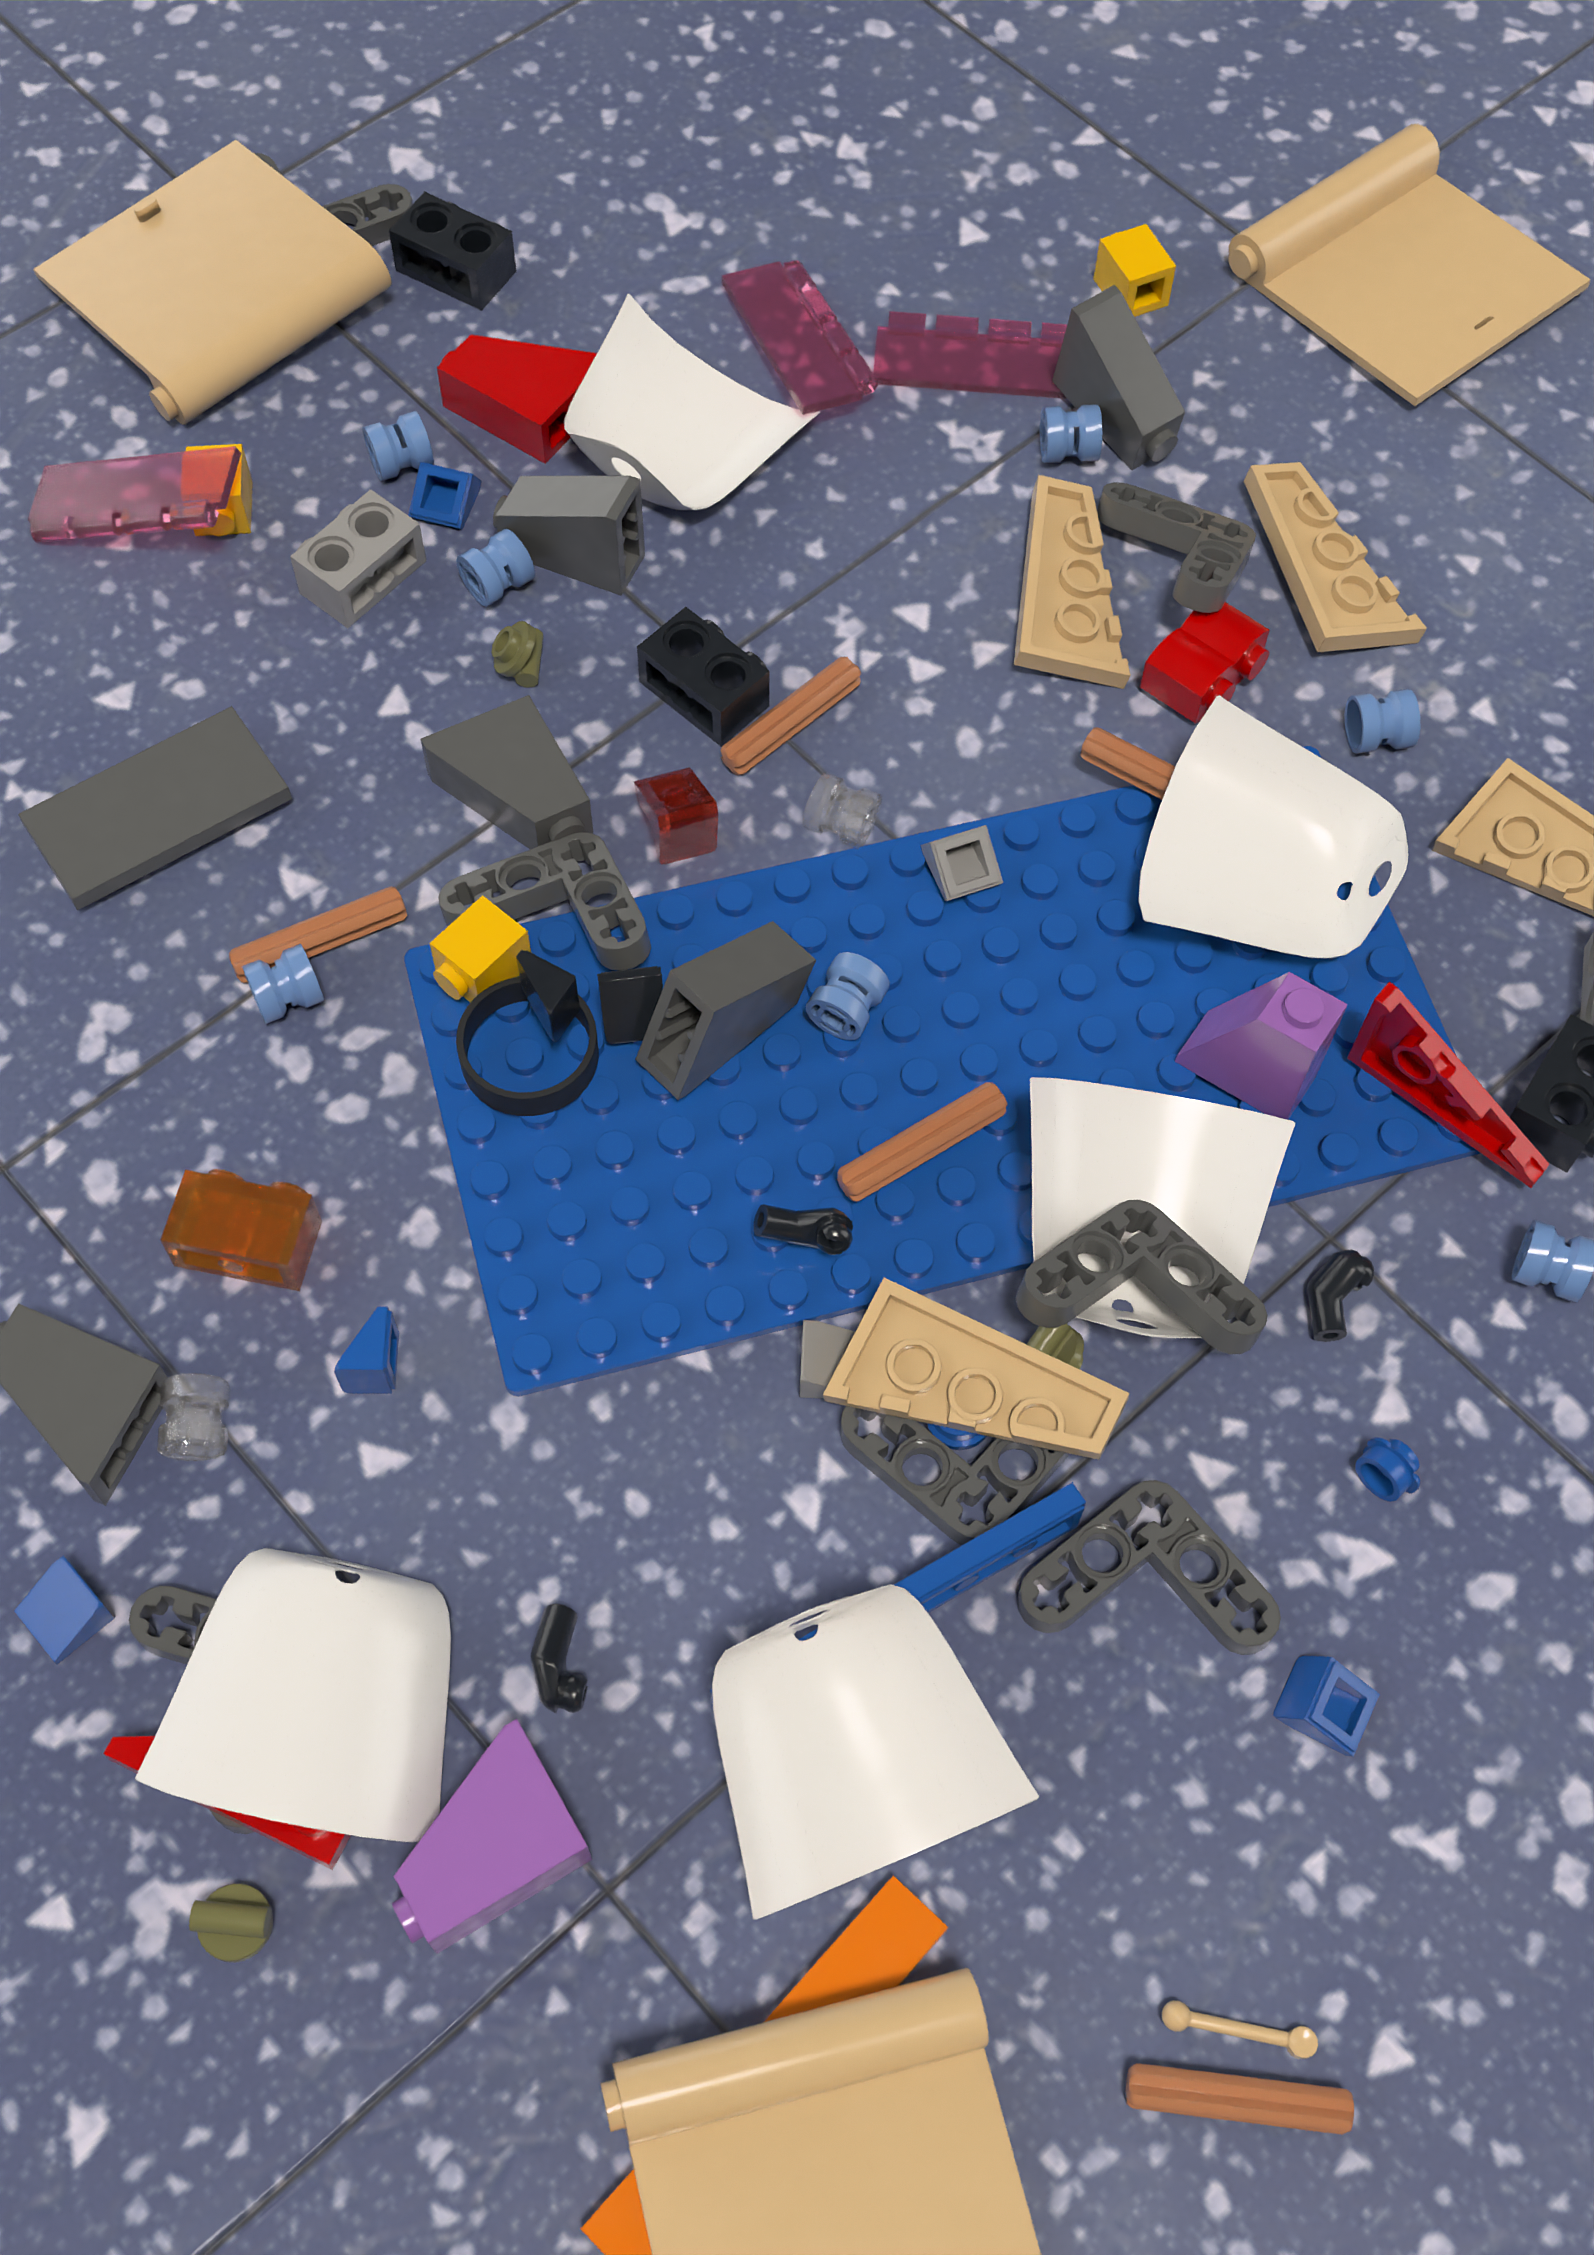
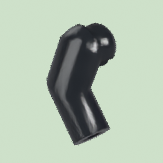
(813, 1228)
(1328, 1288)
(548, 1661)

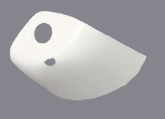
(672, 417)
(1263, 840)
(1186, 1156)
(313, 1700)
(853, 1746)

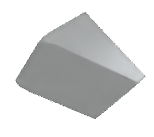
(963, 863)
(821, 1353)

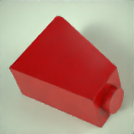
(514, 390)

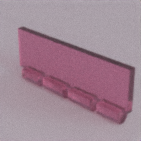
(800, 335)
(968, 361)
(133, 494)

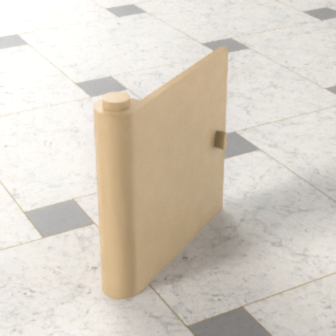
(1402, 268)
(216, 278)
(828, 2133)

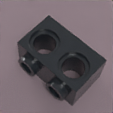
(453, 250)
(704, 675)
(1564, 1091)

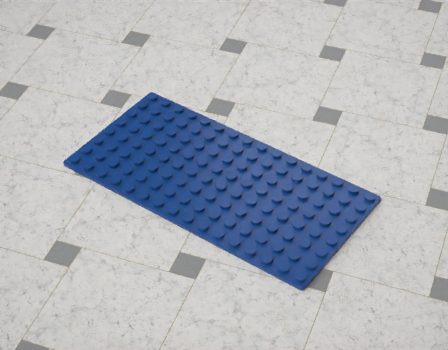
(633, 1213)

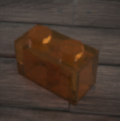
(242, 1228)

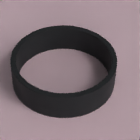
(522, 1103)

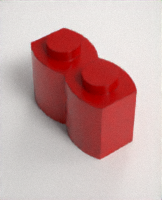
(1205, 660)

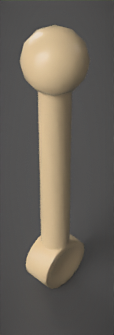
(1299, 2042)

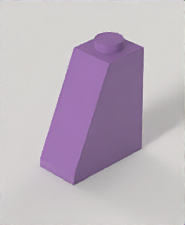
(1266, 1043)
(488, 1846)

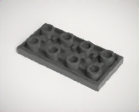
(154, 807)

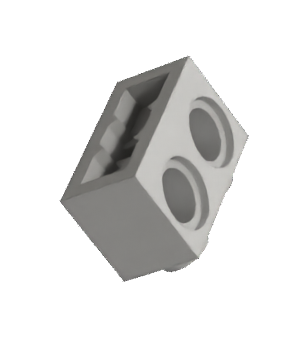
(358, 558)

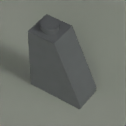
(1113, 366)
(578, 526)
(510, 773)
(722, 1005)
(80, 1395)

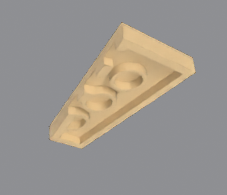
(1326, 567)
(1065, 593)
(1526, 837)
(959, 1374)

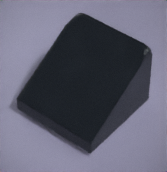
(549, 991)
(629, 1002)

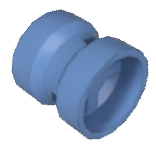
(1070, 433)
(397, 445)
(495, 567)
(1382, 720)
(287, 982)
(846, 998)
(1548, 1258)

